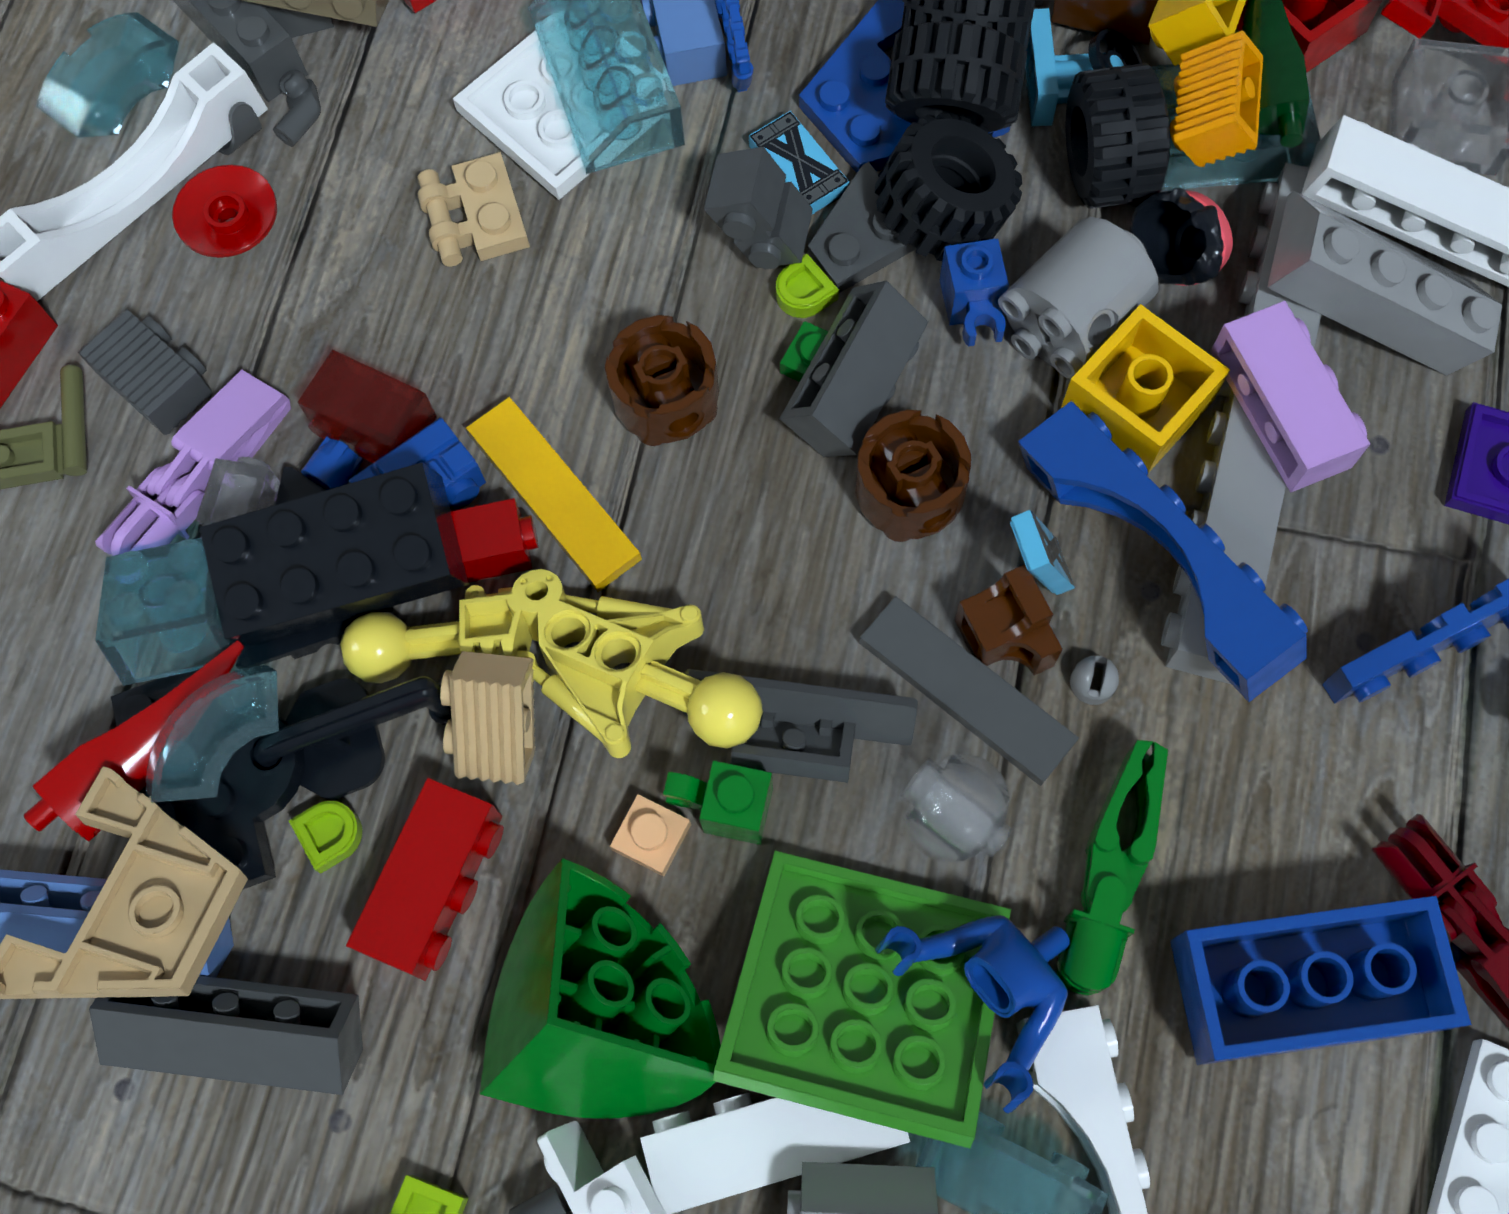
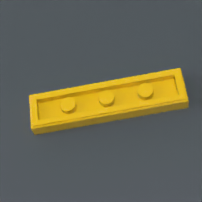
(554, 494)

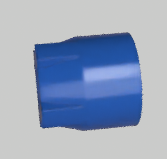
(332, 464)

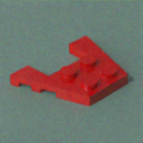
(1480, 19)

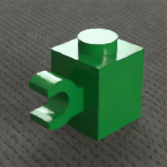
(731, 803)

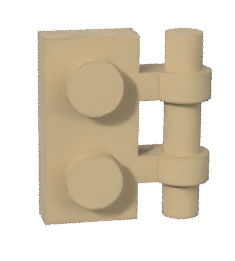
(489, 205)

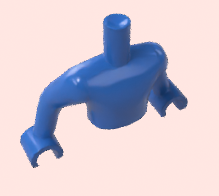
(1006, 976)

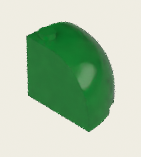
(595, 1008)

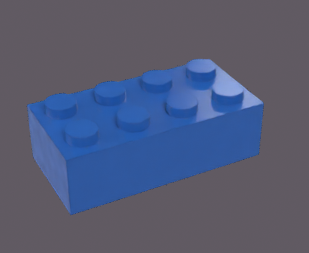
(1318, 980)

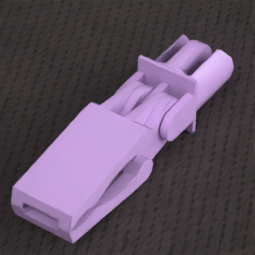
(225, 428)

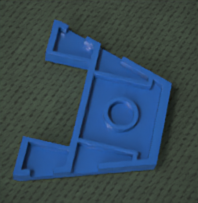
(851, 89)

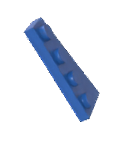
(1416, 654)

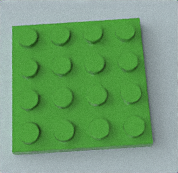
(831, 1021)

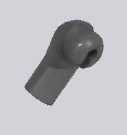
(302, 104)

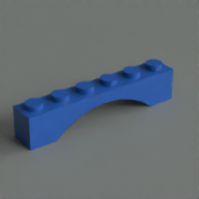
(1244, 629)

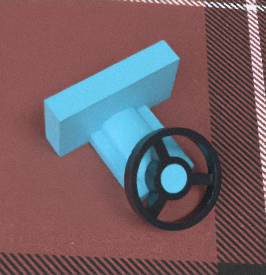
(1052, 75)

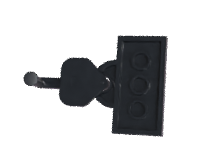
(323, 746)

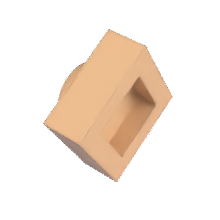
(650, 835)

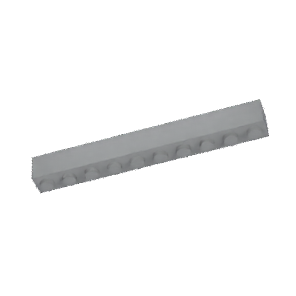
(1240, 481)

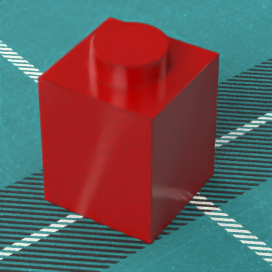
(494, 539)

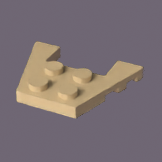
(150, 918)

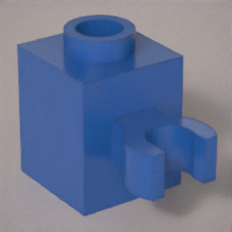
(971, 286)

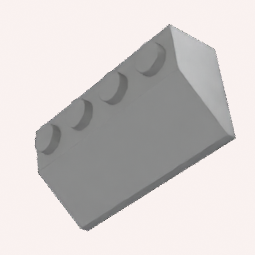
(1381, 288)

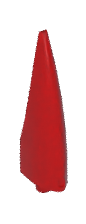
(122, 749)

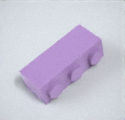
(1290, 396)

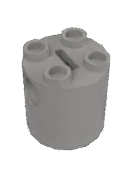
(1079, 294)

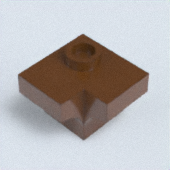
(1010, 623)

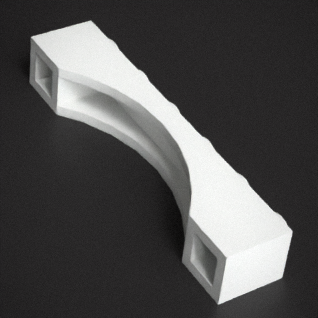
(58, 235)
(1080, 1084)

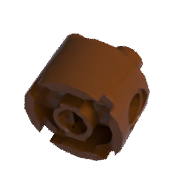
(663, 379)
(912, 474)

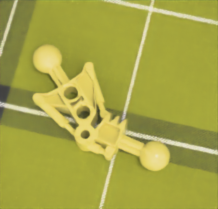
(582, 680)

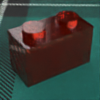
(363, 407)

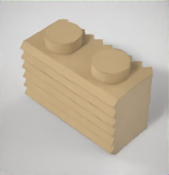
(490, 716)

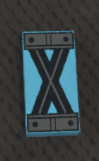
(801, 160)
(1041, 552)

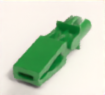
(1113, 875)

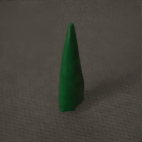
(1284, 75)

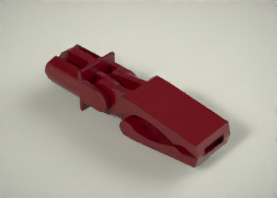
(1429, 868)

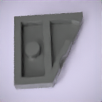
(854, 237)

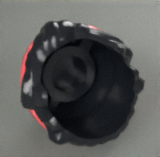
(1183, 236)

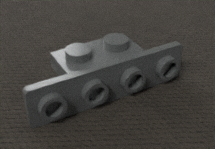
(813, 727)

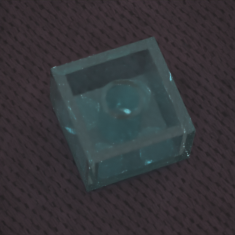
(159, 612)

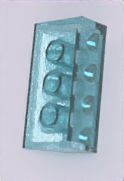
(609, 79)

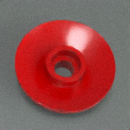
(216, 197)

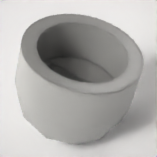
(1082, 678)

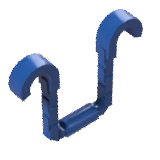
(737, 48)

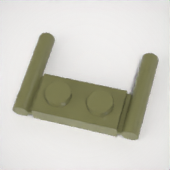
(48, 449)

